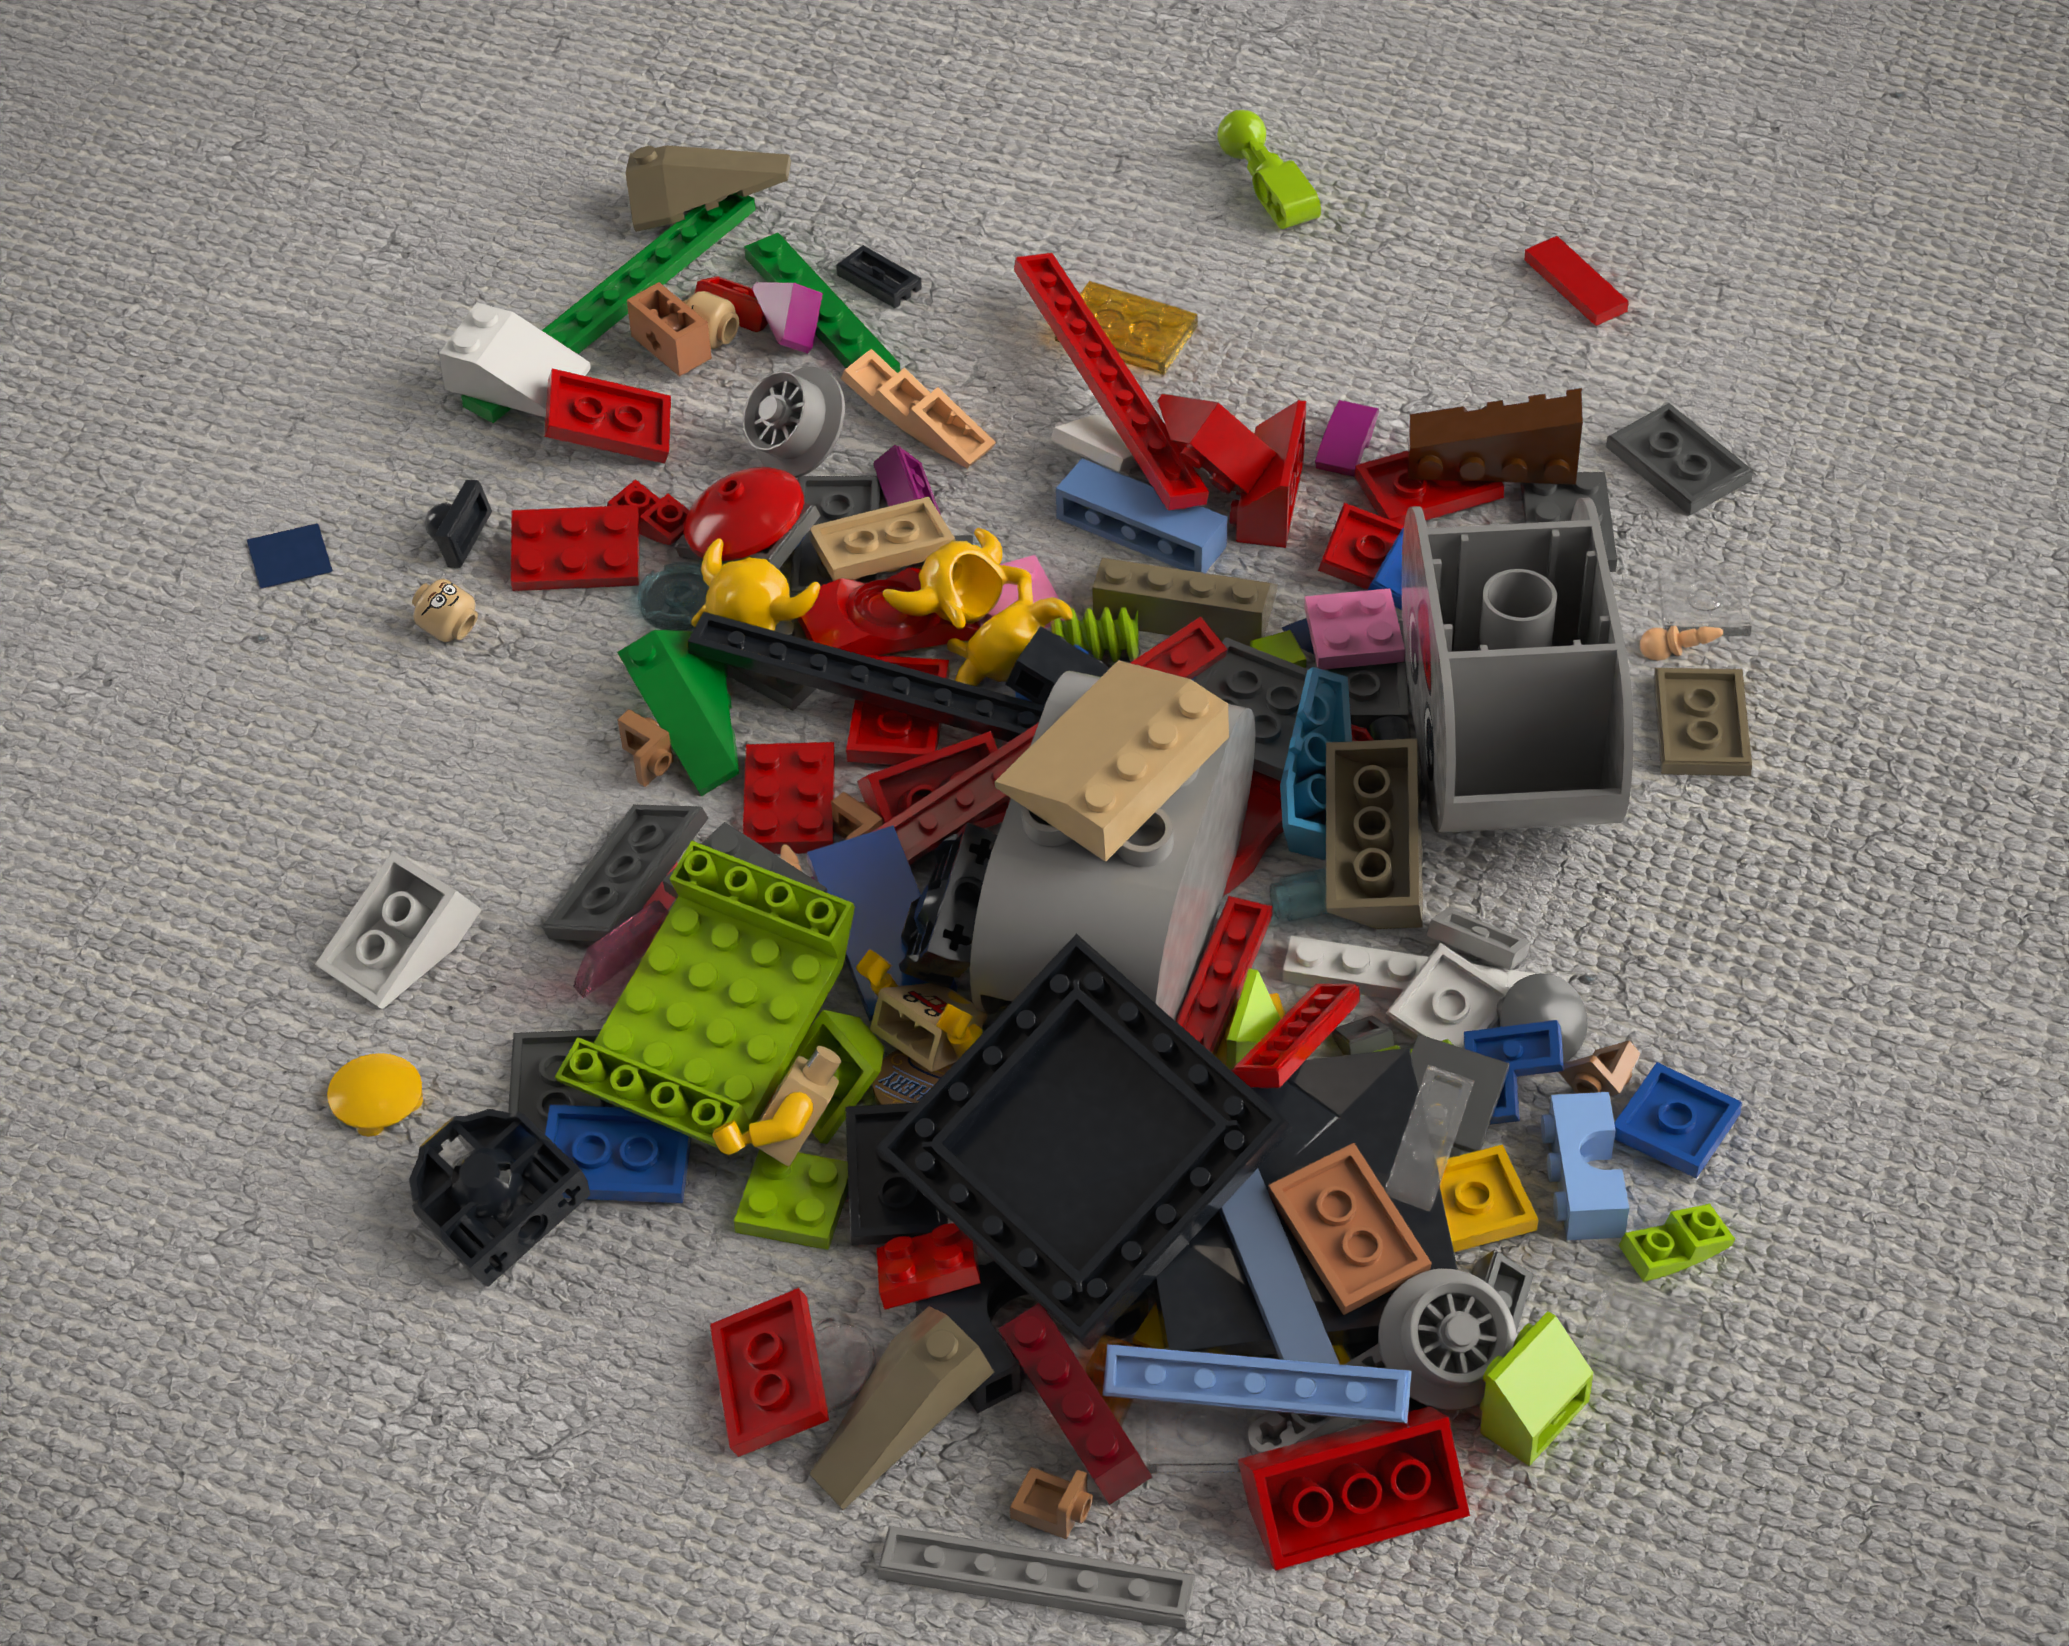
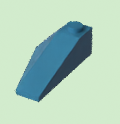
(1320, 719)

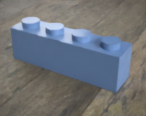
(1137, 518)

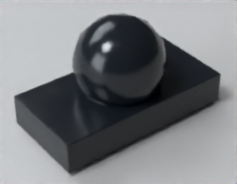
(460, 523)

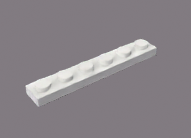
(1373, 970)

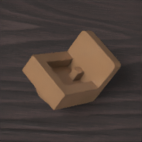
(647, 743)
(853, 817)
(1603, 1071)
(1052, 1502)

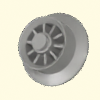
(794, 419)
(1447, 1334)

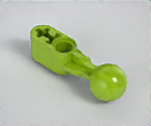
(1276, 183)

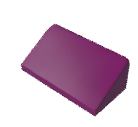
(902, 477)

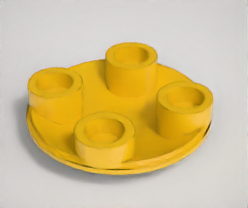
(375, 1092)

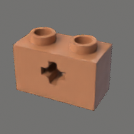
(669, 329)

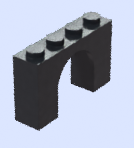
(973, 1311)

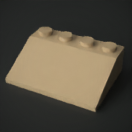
(1118, 755)

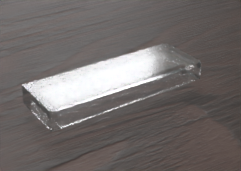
(1428, 1137)

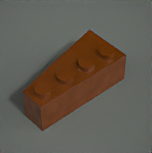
(1499, 442)

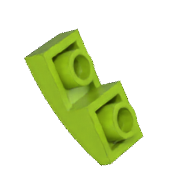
(1683, 1241)

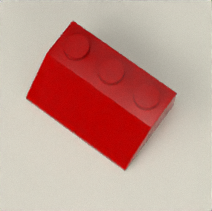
(1268, 509)
(908, 782)

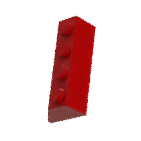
(1354, 1487)

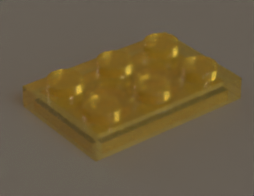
(1140, 328)

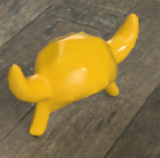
(959, 581)
(750, 591)
(1004, 636)

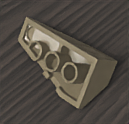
(679, 178)
(907, 1394)

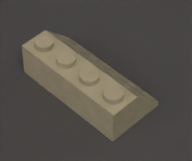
(1176, 597)
(1374, 833)

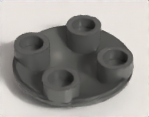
(1543, 999)

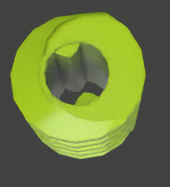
(1102, 633)

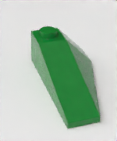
(687, 701)

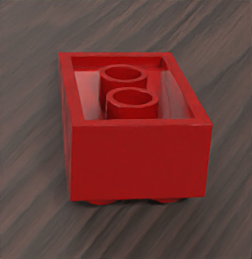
(1215, 442)

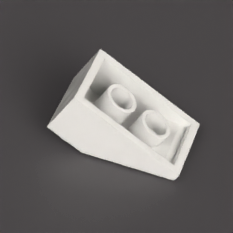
(504, 360)
(397, 931)

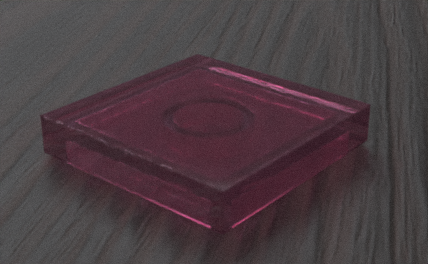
(619, 948)

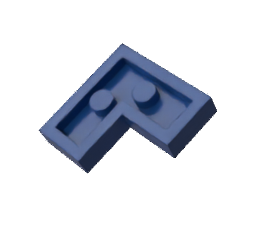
(1527, 1049)

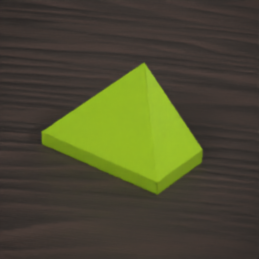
(1252, 1018)

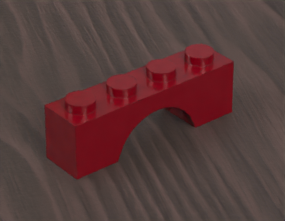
(1075, 1403)

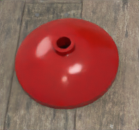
(744, 511)

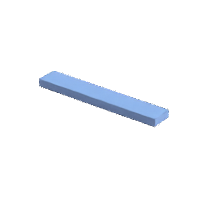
(1257, 1383)

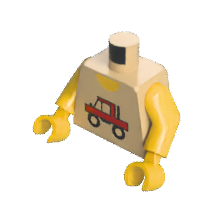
(921, 1019)
(789, 1112)

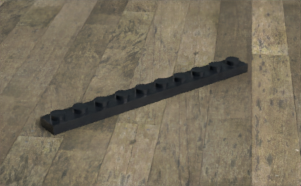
(862, 678)

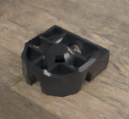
(944, 917)
(478, 1206)

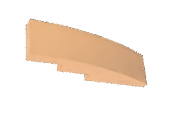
(914, 409)

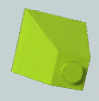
(860, 1064)

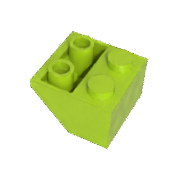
(1534, 1390)

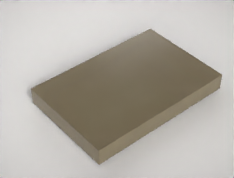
(1702, 722)

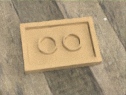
(880, 539)

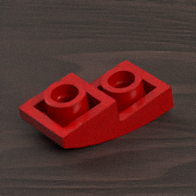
(658, 518)

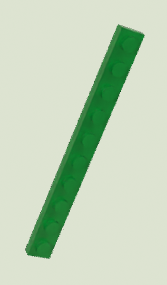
(654, 264)

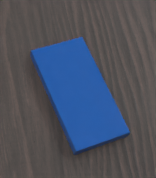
(880, 884)

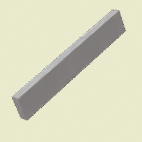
(1036, 1577)

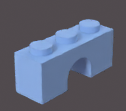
(1589, 1198)

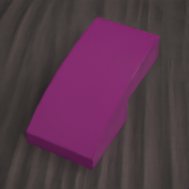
(1346, 437)

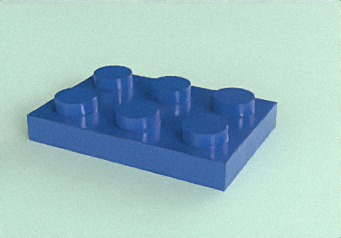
(621, 1153)

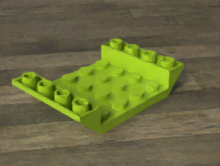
(717, 997)

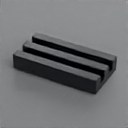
(874, 280)

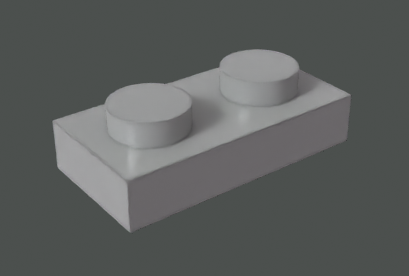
(1478, 938)

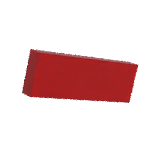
(1576, 280)

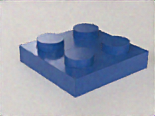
(1676, 1120)

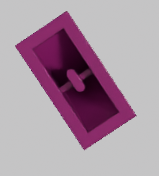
(790, 312)

